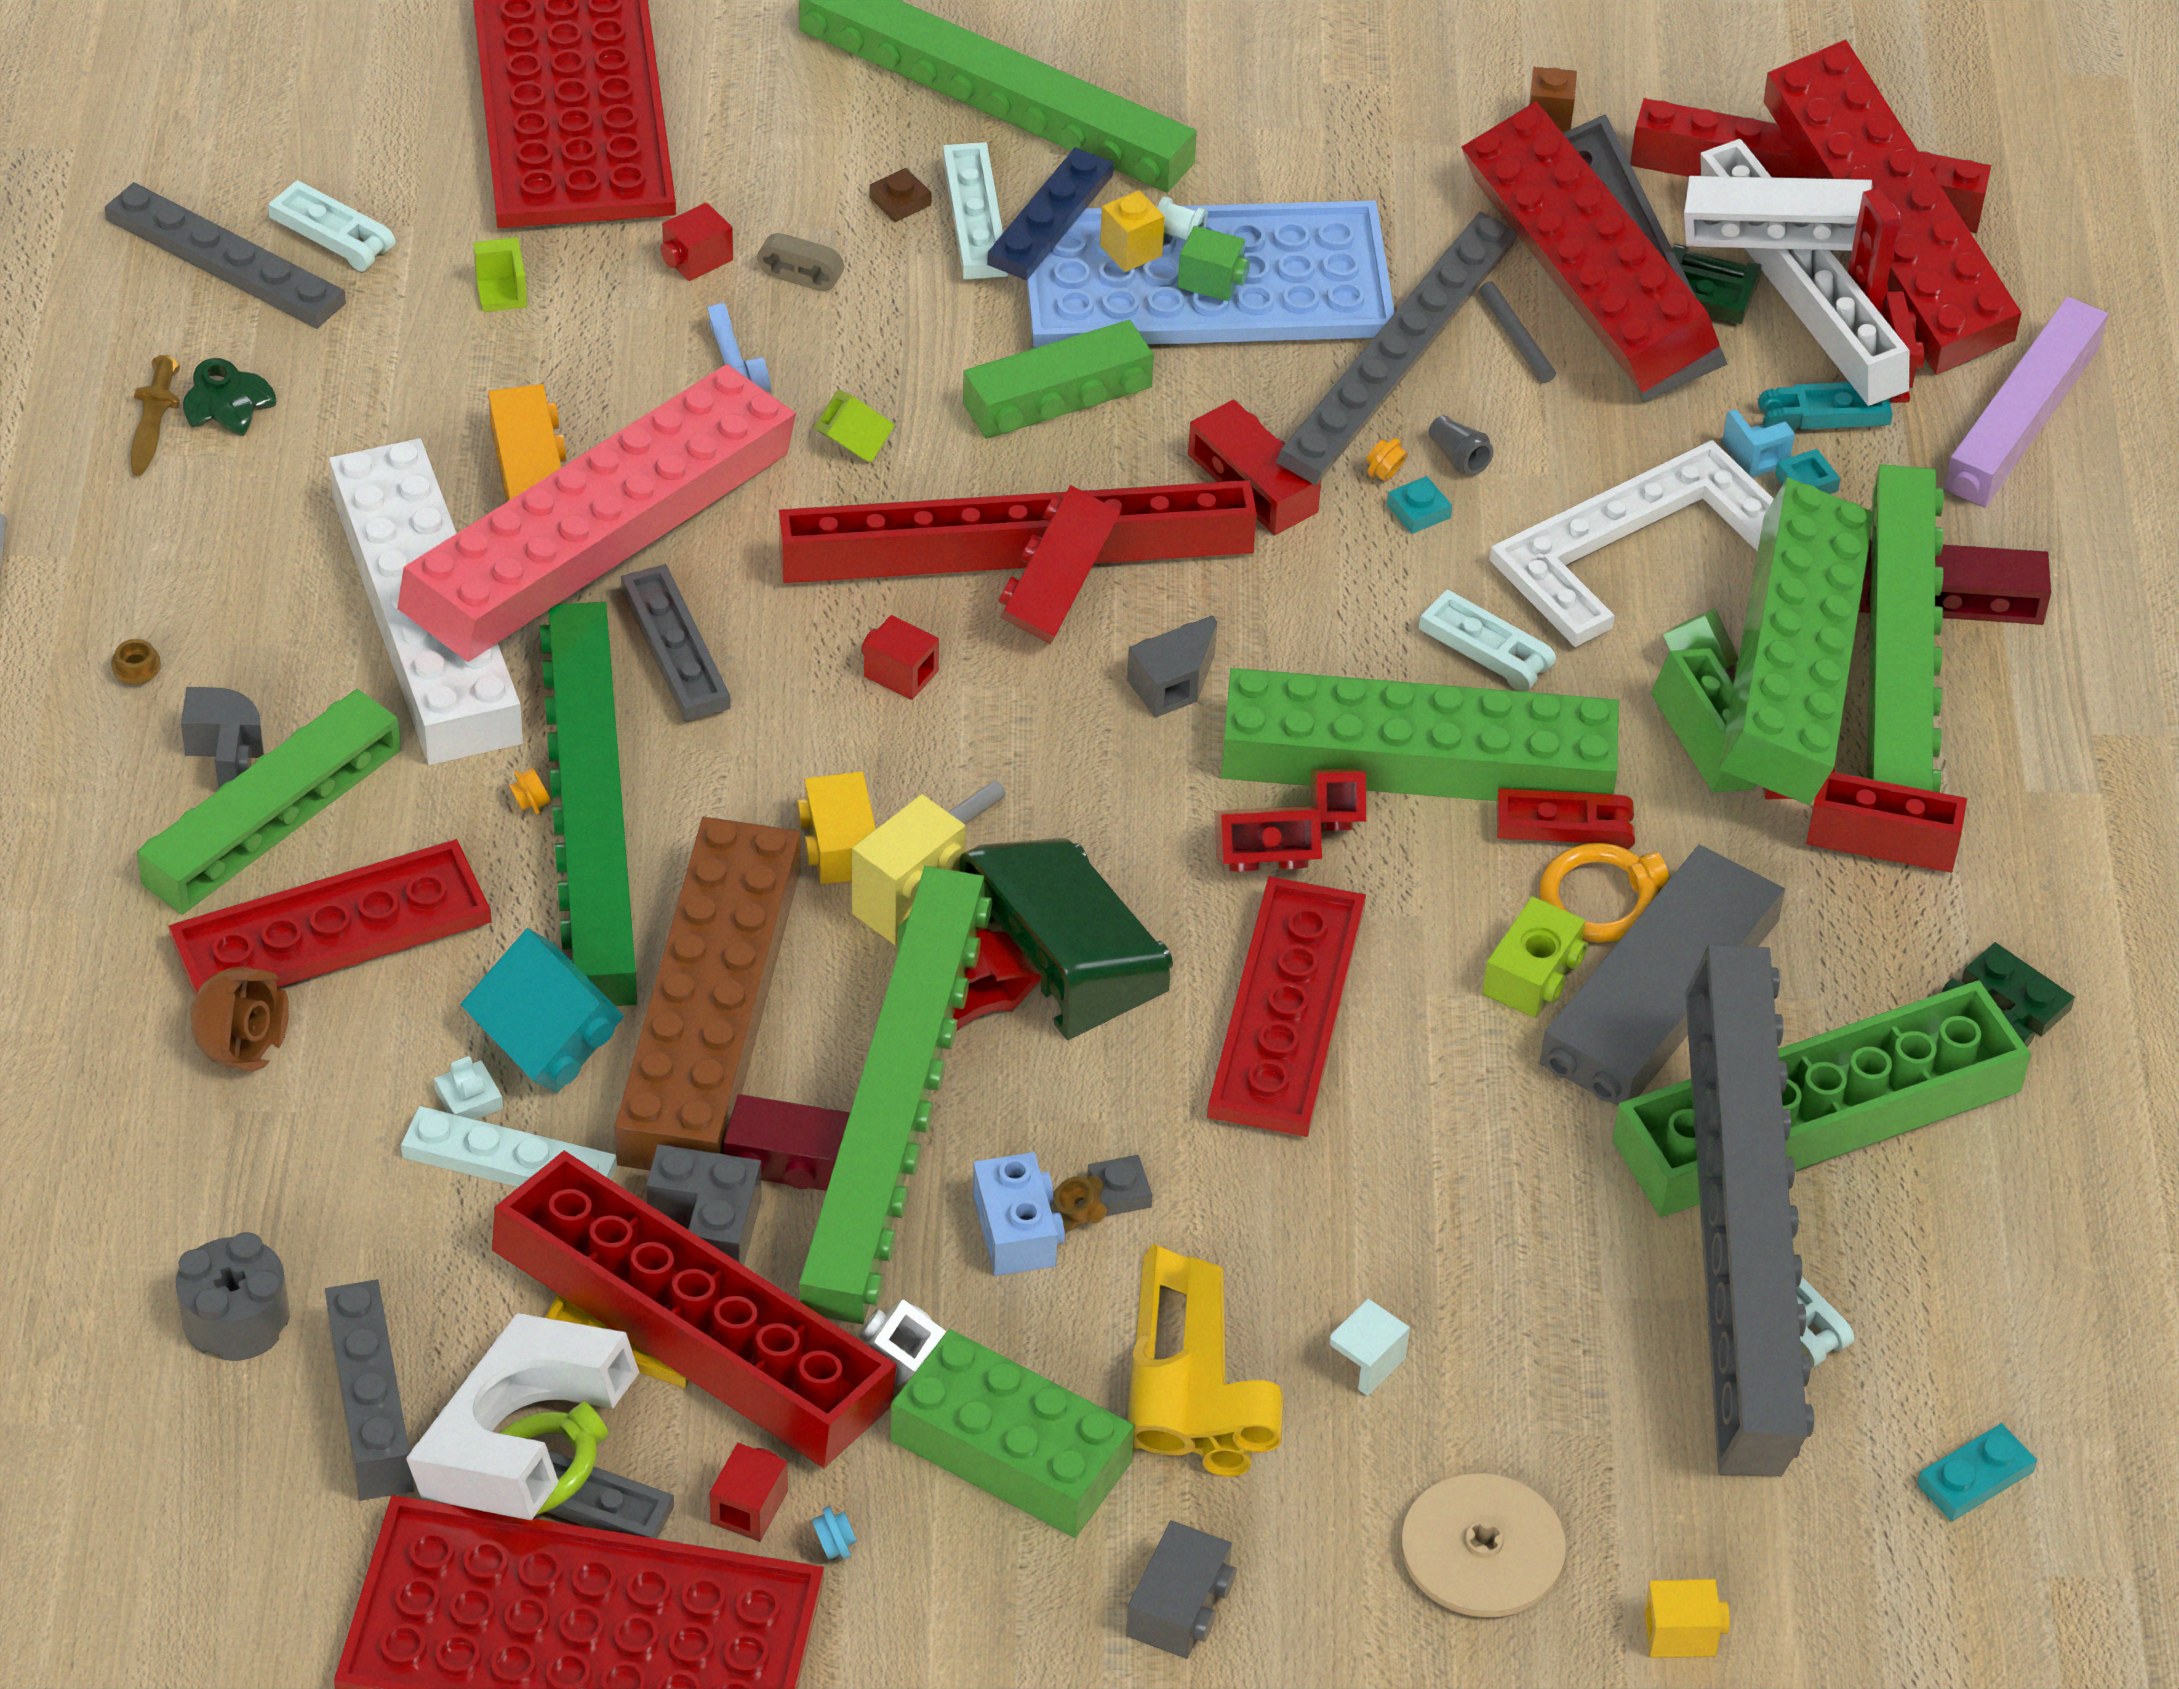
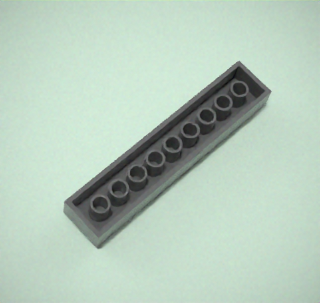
(1747, 1212)

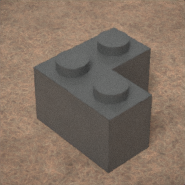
(708, 1195)

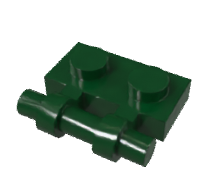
(2018, 990)

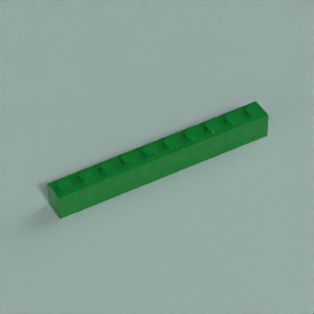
(591, 798)

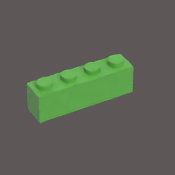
(1057, 378)

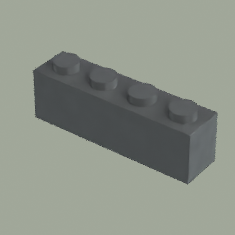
(369, 1390)

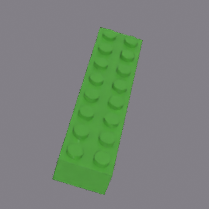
(1797, 642)
(1417, 735)
(1845, 1089)

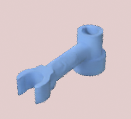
(721, 328)

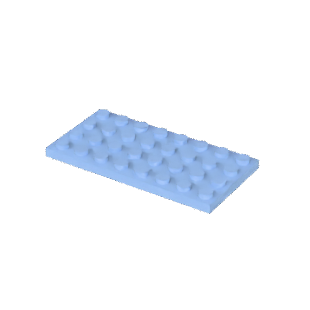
(1310, 277)

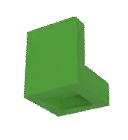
(1703, 633)

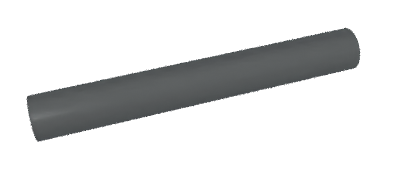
(1517, 332)

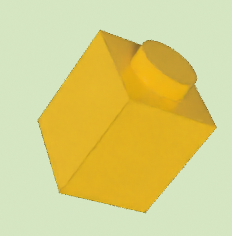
(1132, 231)
(1684, 1618)

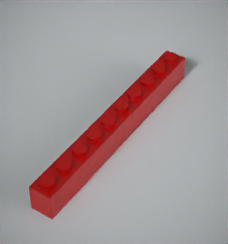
(996, 530)

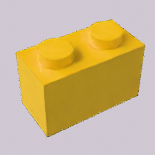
(837, 820)

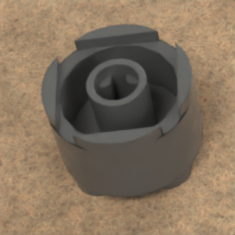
(232, 1297)

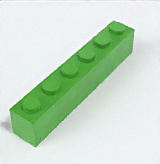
(268, 801)

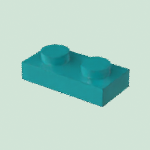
(1976, 1472)

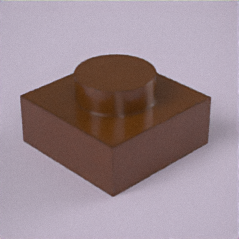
(900, 195)

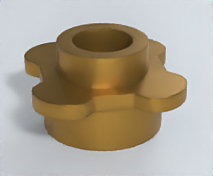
(1073, 1191)

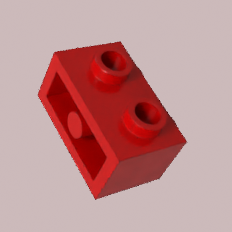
(1268, 835)

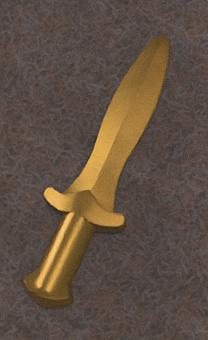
(155, 402)

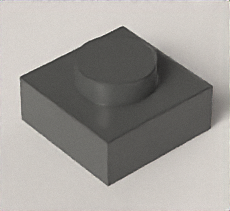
(1124, 1184)

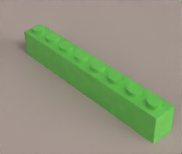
(1904, 628)

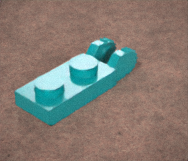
(1821, 407)

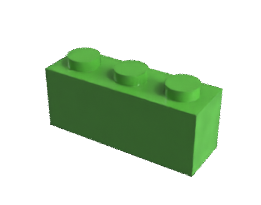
(1696, 702)

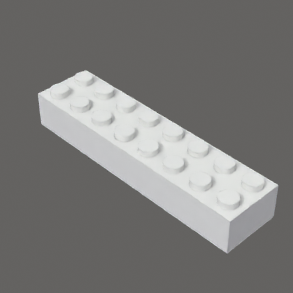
(390, 519)

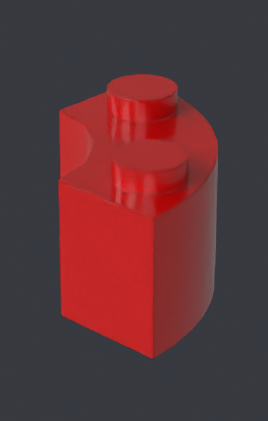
(998, 980)

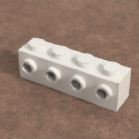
(1772, 212)

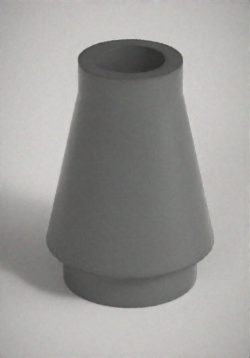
(1463, 446)

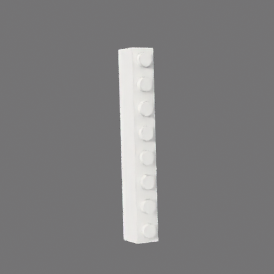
(1825, 298)

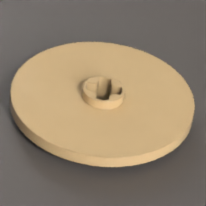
(1481, 1581)

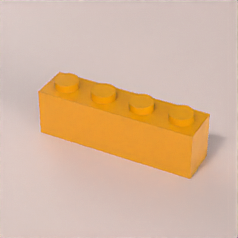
(524, 436)

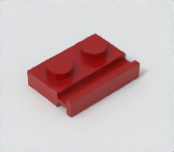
(1904, 324)

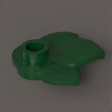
(226, 400)

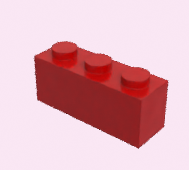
(1239, 448)
(1057, 563)
(1887, 821)

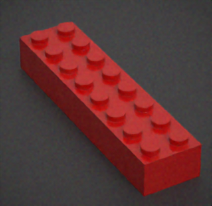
(1849, 132)
(1590, 247)
(694, 1308)

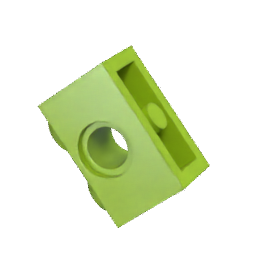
(1535, 957)

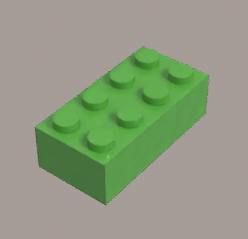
(1012, 1432)

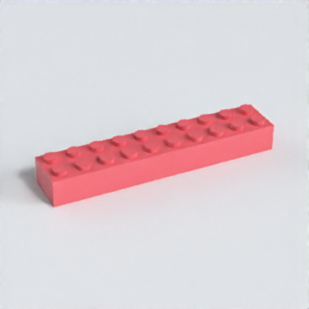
(595, 512)

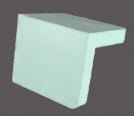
(1373, 1342)

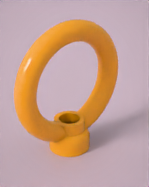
(1645, 873)

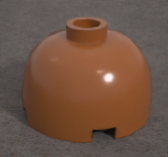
(239, 1017)

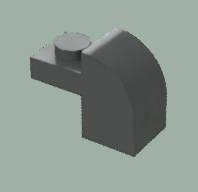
(223, 727)

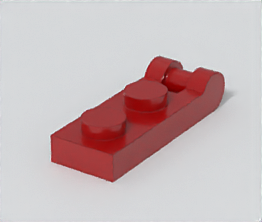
(1565, 817)

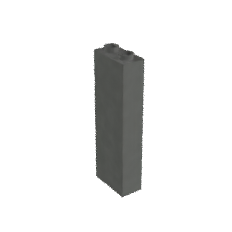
(1635, 1001)

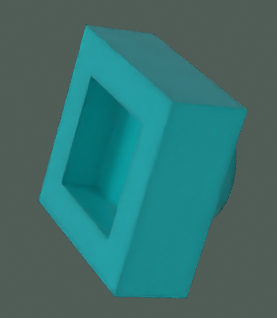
(1809, 469)
(1419, 504)

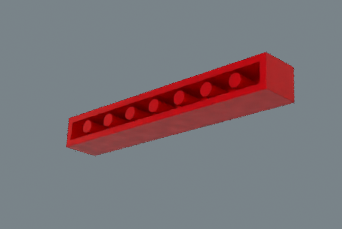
(1674, 135)

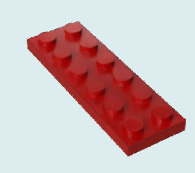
(337, 919)
(1287, 1007)

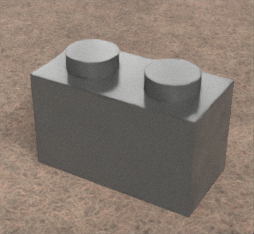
(1179, 1590)

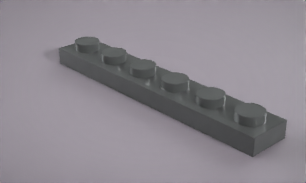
(225, 255)

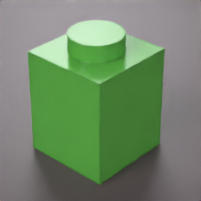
(1212, 263)

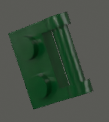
(1719, 284)

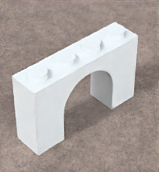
(528, 1363)

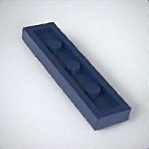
(1050, 213)

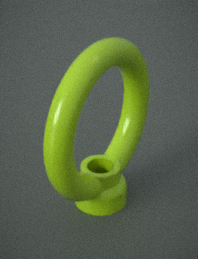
(583, 1431)

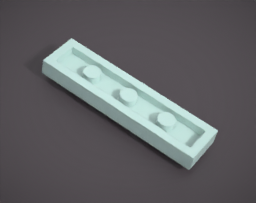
(973, 206)
(489, 1149)

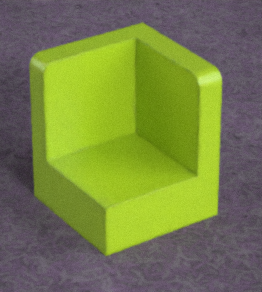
(500, 274)
(854, 425)

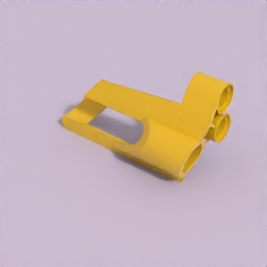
(1184, 1399)

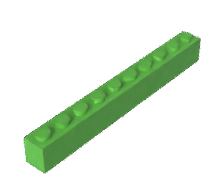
(1006, 85)
(894, 1096)

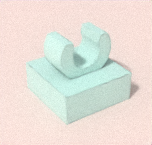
(468, 1090)

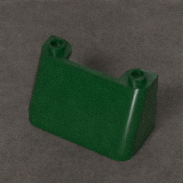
(1071, 929)

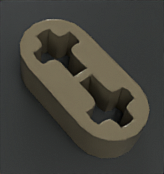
(800, 261)

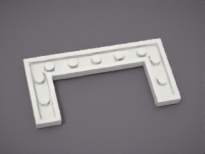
(1538, 555)

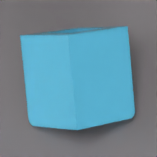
(1756, 447)

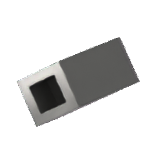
(1172, 666)

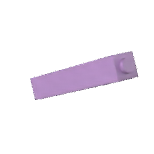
(2025, 402)

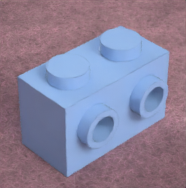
(1016, 1213)

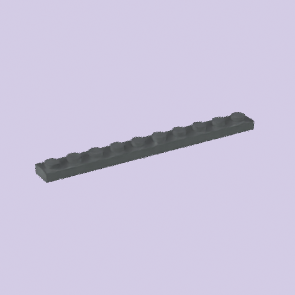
(1396, 348)

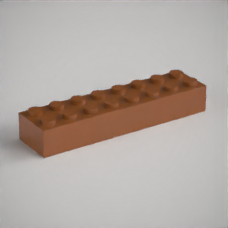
(709, 990)

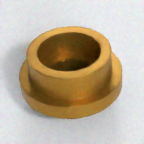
(135, 661)

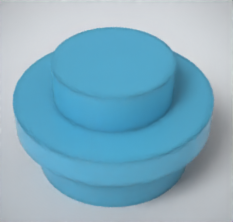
(834, 1533)

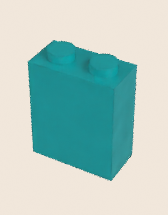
(542, 1011)

